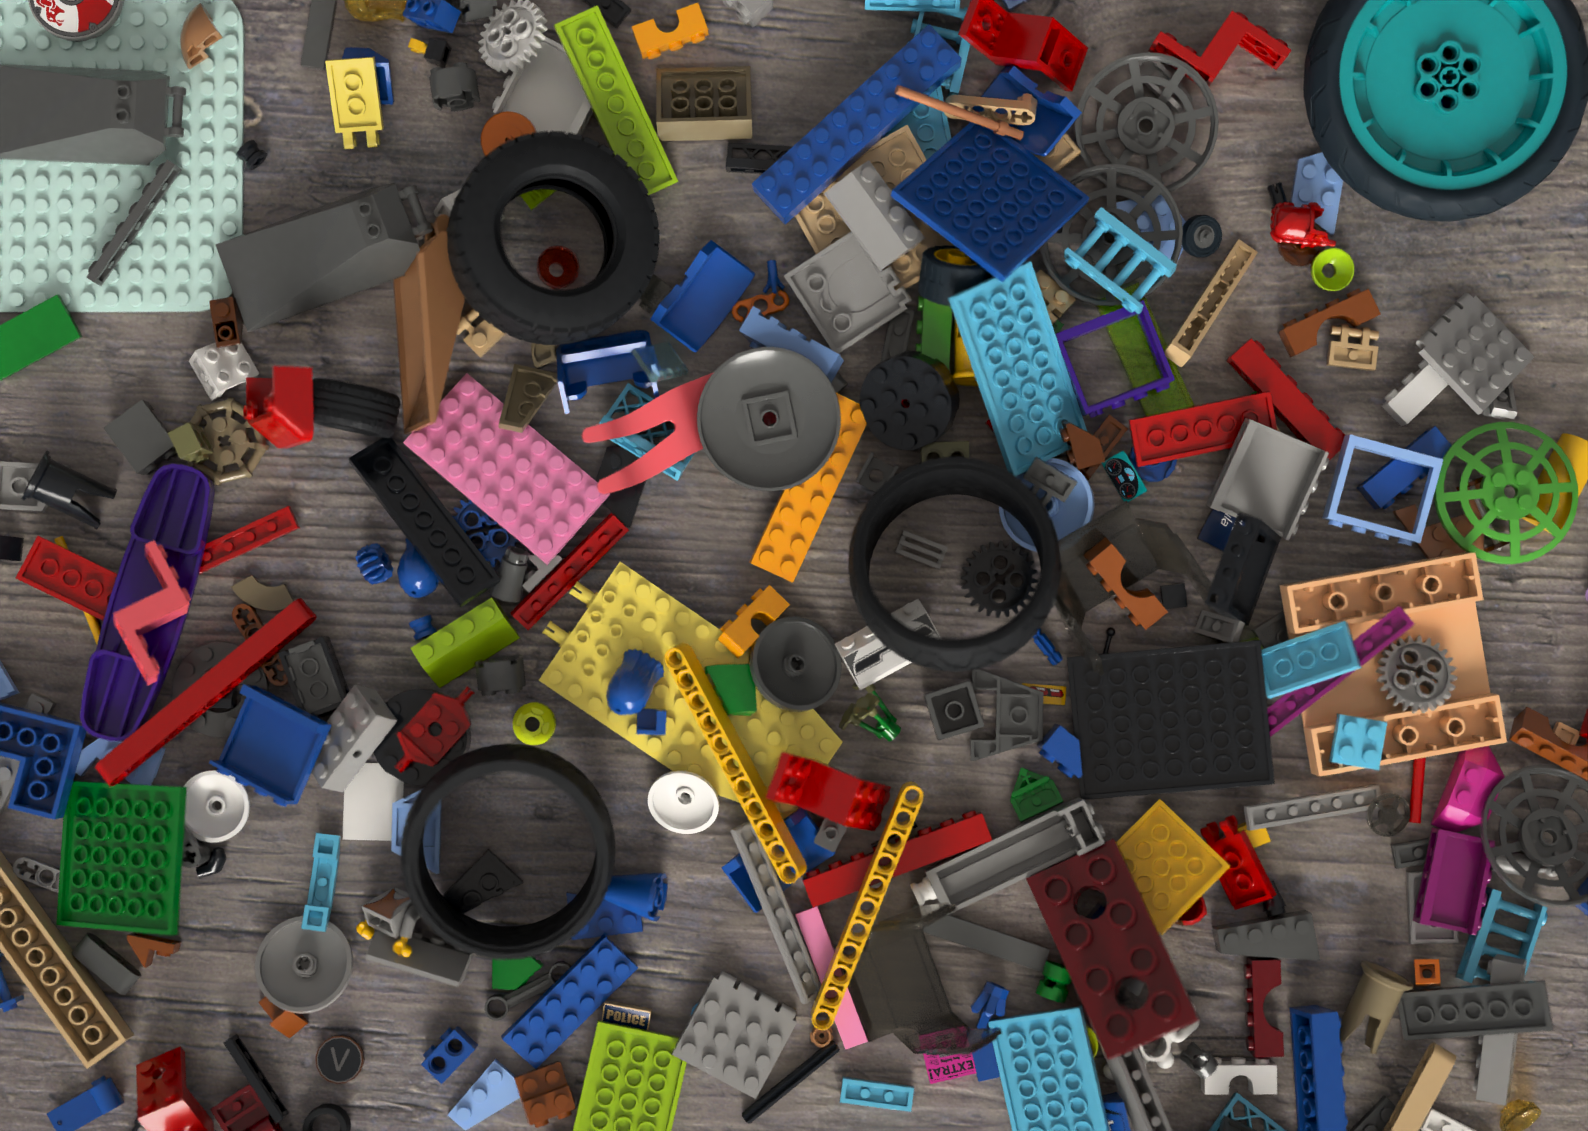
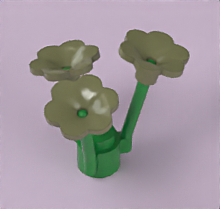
(867, 706)

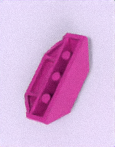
(1467, 789)

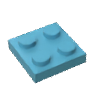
(1358, 741)

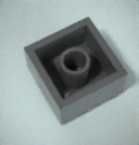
(953, 710)

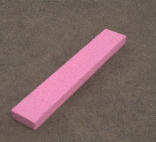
(821, 953)

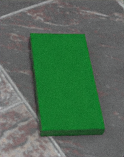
(35, 335)

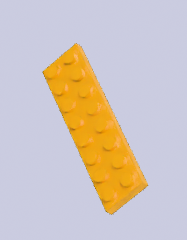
(804, 506)

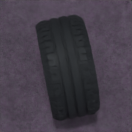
(355, 407)

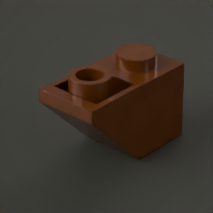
(226, 322)
(1083, 447)

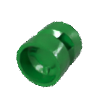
(1058, 973)

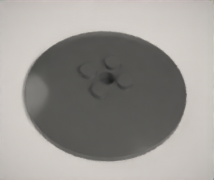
(734, 427)

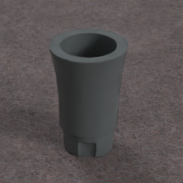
(511, 575)

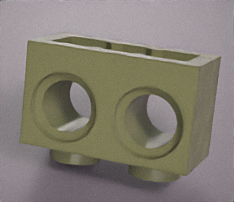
(191, 443)
(945, 449)

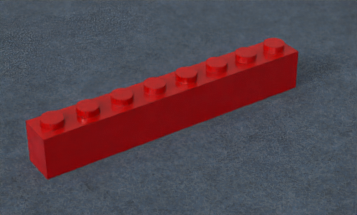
(920, 850)

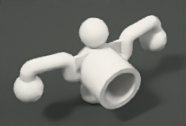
(1162, 1053)

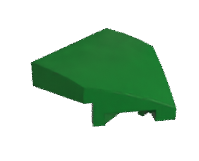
(1033, 794)
(513, 973)

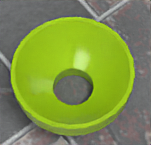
(1342, 265)

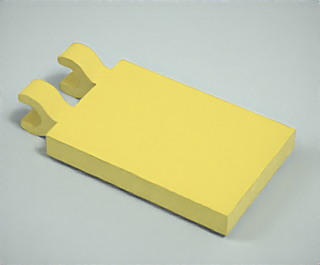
(355, 99)

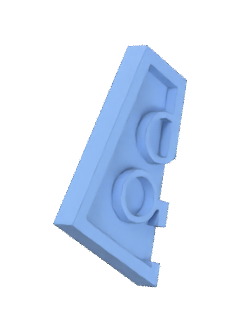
(486, 1096)

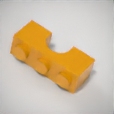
(653, 41)
(739, 635)

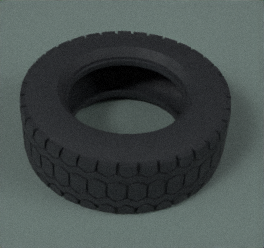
(594, 178)

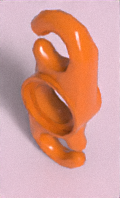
(771, 309)

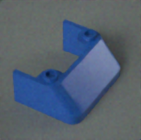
(600, 362)

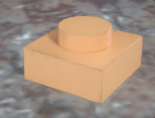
(1566, 733)

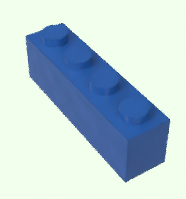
(1398, 475)

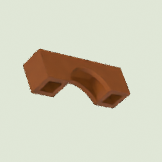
(1303, 334)
(1108, 563)
(1535, 733)

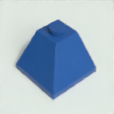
(382, 69)

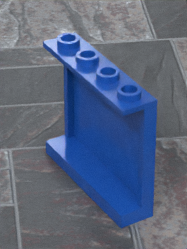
(272, 746)

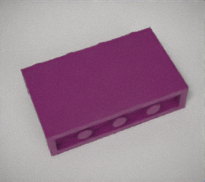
(1453, 882)

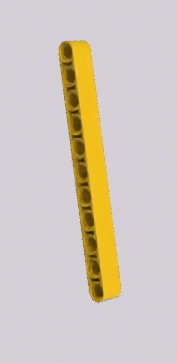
(734, 774)
(866, 917)

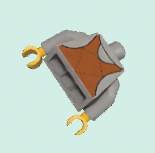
(393, 915)

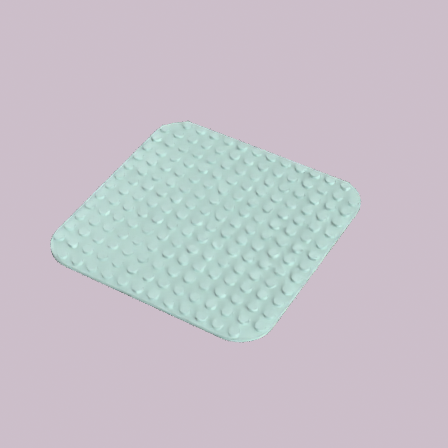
(65, 212)

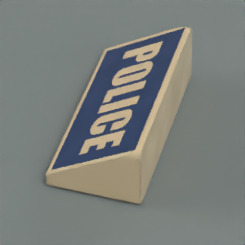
(626, 1015)

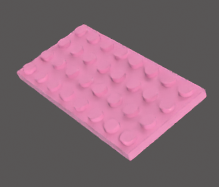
(507, 473)

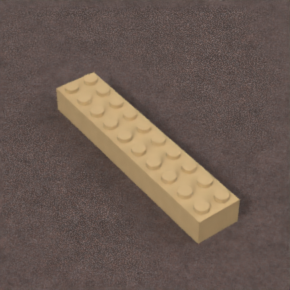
(55, 975)

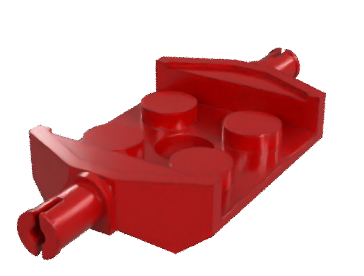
(416, 738)

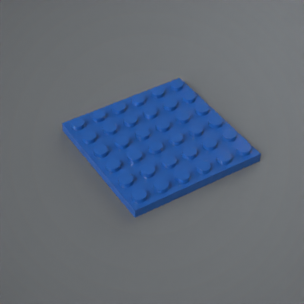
(990, 198)

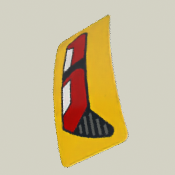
(1051, 694)

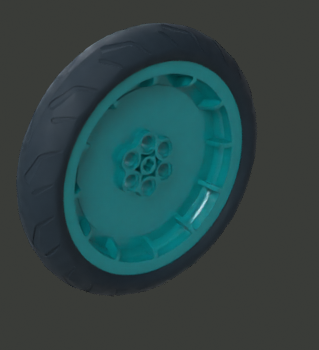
(1410, 149)

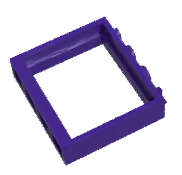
(1136, 393)

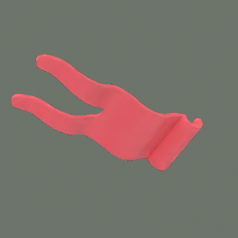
(677, 406)

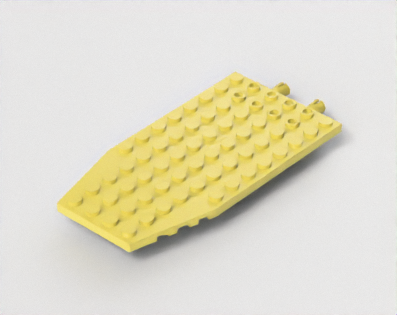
(642, 617)

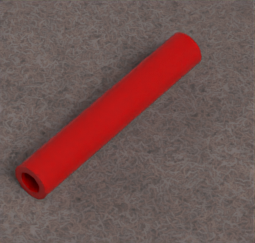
(1417, 790)

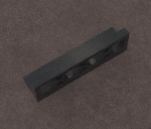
(750, 164)

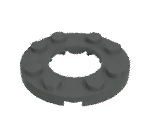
(192, 669)

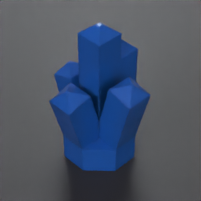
(990, 1000)

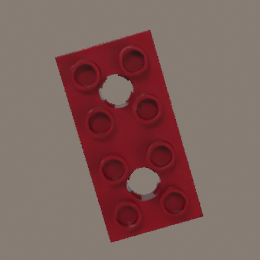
(1112, 949)

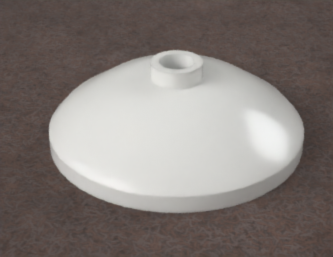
(680, 811)
(200, 813)

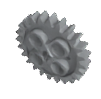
(1422, 654)

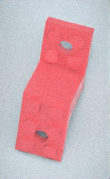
(152, 611)

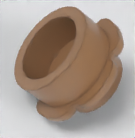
(821, 1042)

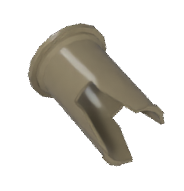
(1376, 996)

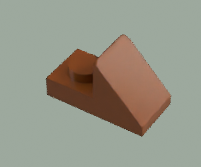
(145, 946)
(283, 1021)

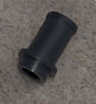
(1277, 197)

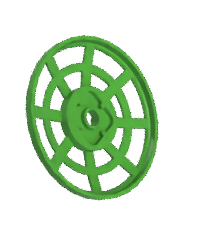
(1496, 502)

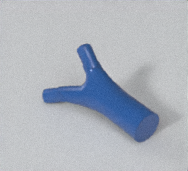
(773, 280)

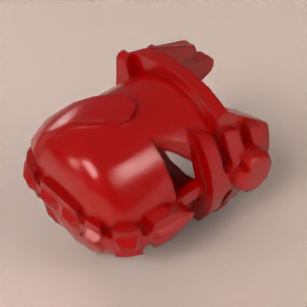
(1296, 225)

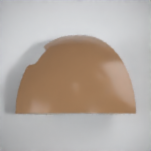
(196, 35)

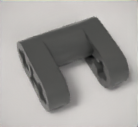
(202, 850)

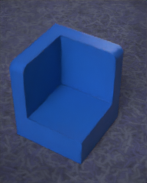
(651, 722)

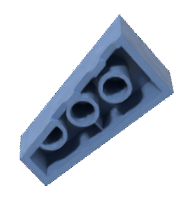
(773, 333)

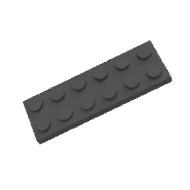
(1475, 1010)

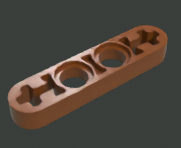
(252, 615)

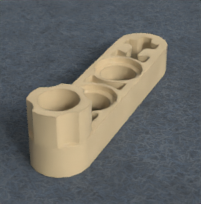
(1024, 107)

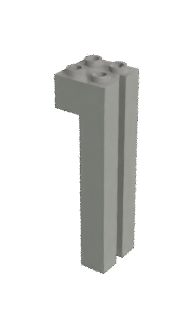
(1016, 854)

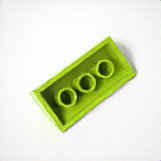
(464, 641)

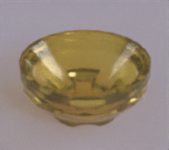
(1518, 1115)

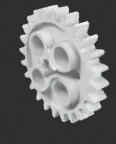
(512, 35)

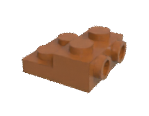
(545, 1094)

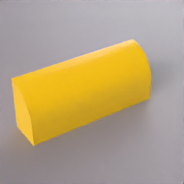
(1577, 452)

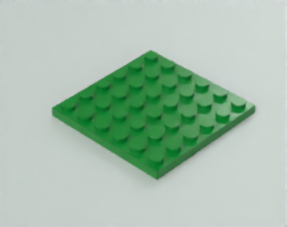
(122, 857)

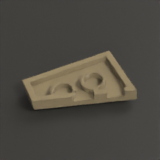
(525, 395)

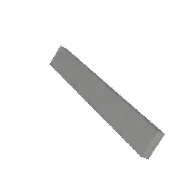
(777, 912)

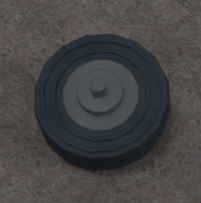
(1201, 236)

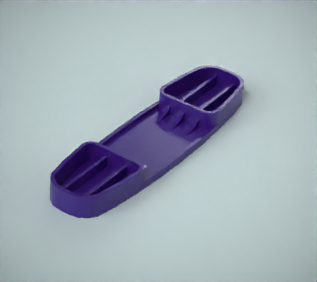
(178, 517)

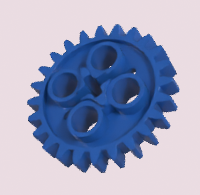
(490, 549)

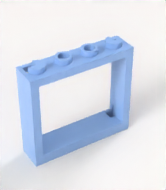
(1360, 526)

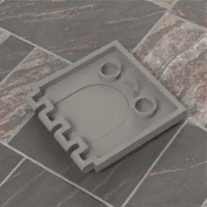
(847, 293)
(1473, 352)
(736, 1034)

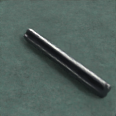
(790, 1082)

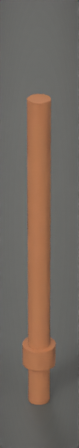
(999, 127)

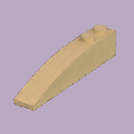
(1209, 303)

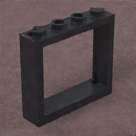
(1243, 568)

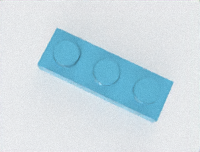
(876, 1094)

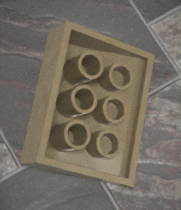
(703, 103)

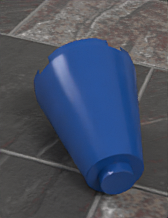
(639, 893)

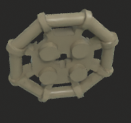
(239, 441)

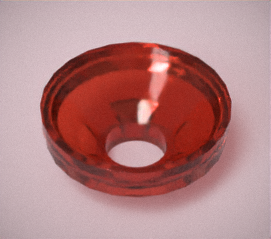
(566, 259)

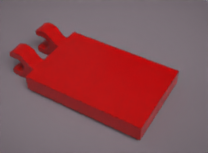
(1246, 878)

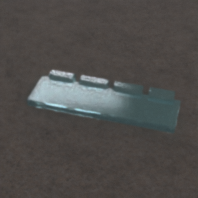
(660, 362)

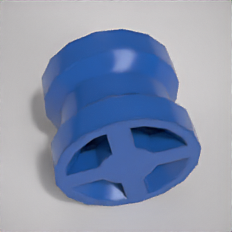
(422, 627)

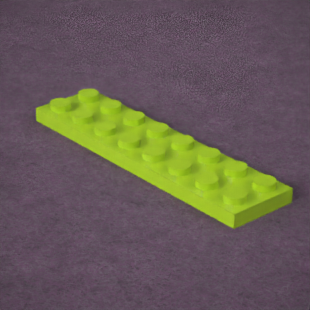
(614, 97)

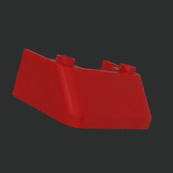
(282, 406)

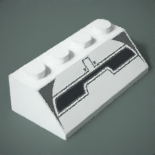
(869, 658)

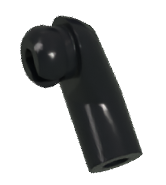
(215, 863)

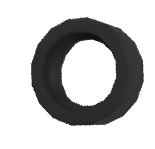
(332, 1109)

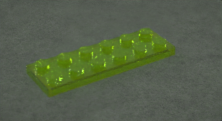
(1139, 362)

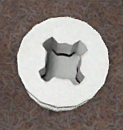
(923, 891)

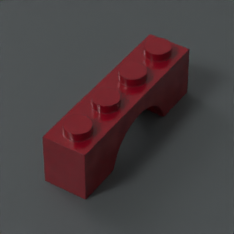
(1262, 976)

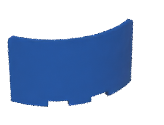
(1053, 112)
(703, 297)
(803, 832)

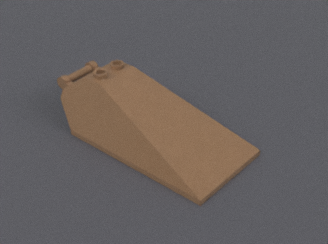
(427, 325)

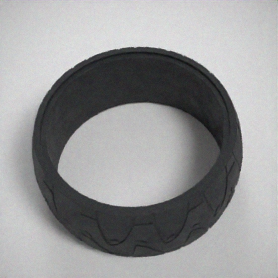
(943, 478)
(494, 940)

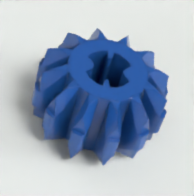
(374, 563)

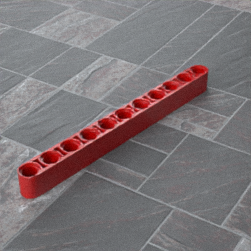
(205, 692)

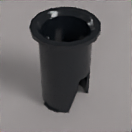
(56, 486)

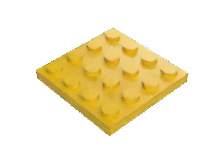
(1169, 864)

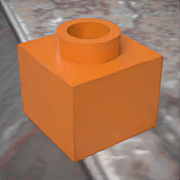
(1432, 965)

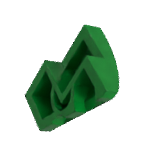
(734, 687)

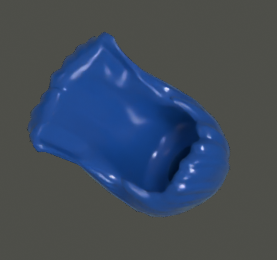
(414, 574)
(633, 682)

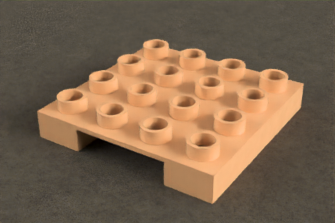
(1441, 602)

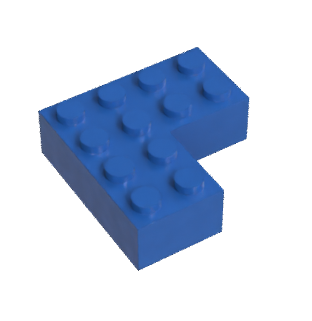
(47, 756)

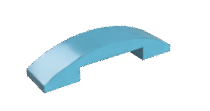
(322, 882)

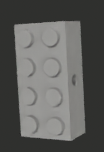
(355, 733)

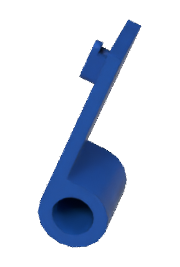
(86, 1106)

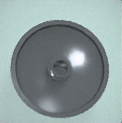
(795, 664)

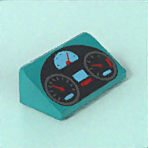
(1124, 476)

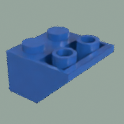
(1064, 749)

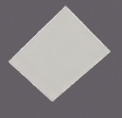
(369, 804)

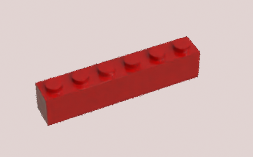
(1289, 403)

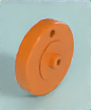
(503, 128)

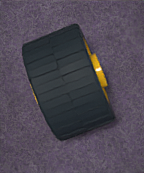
(947, 272)

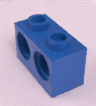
(432, 14)
(452, 1057)

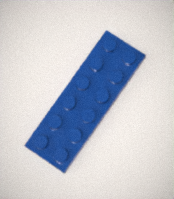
(569, 1001)

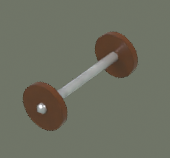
(1497, 544)

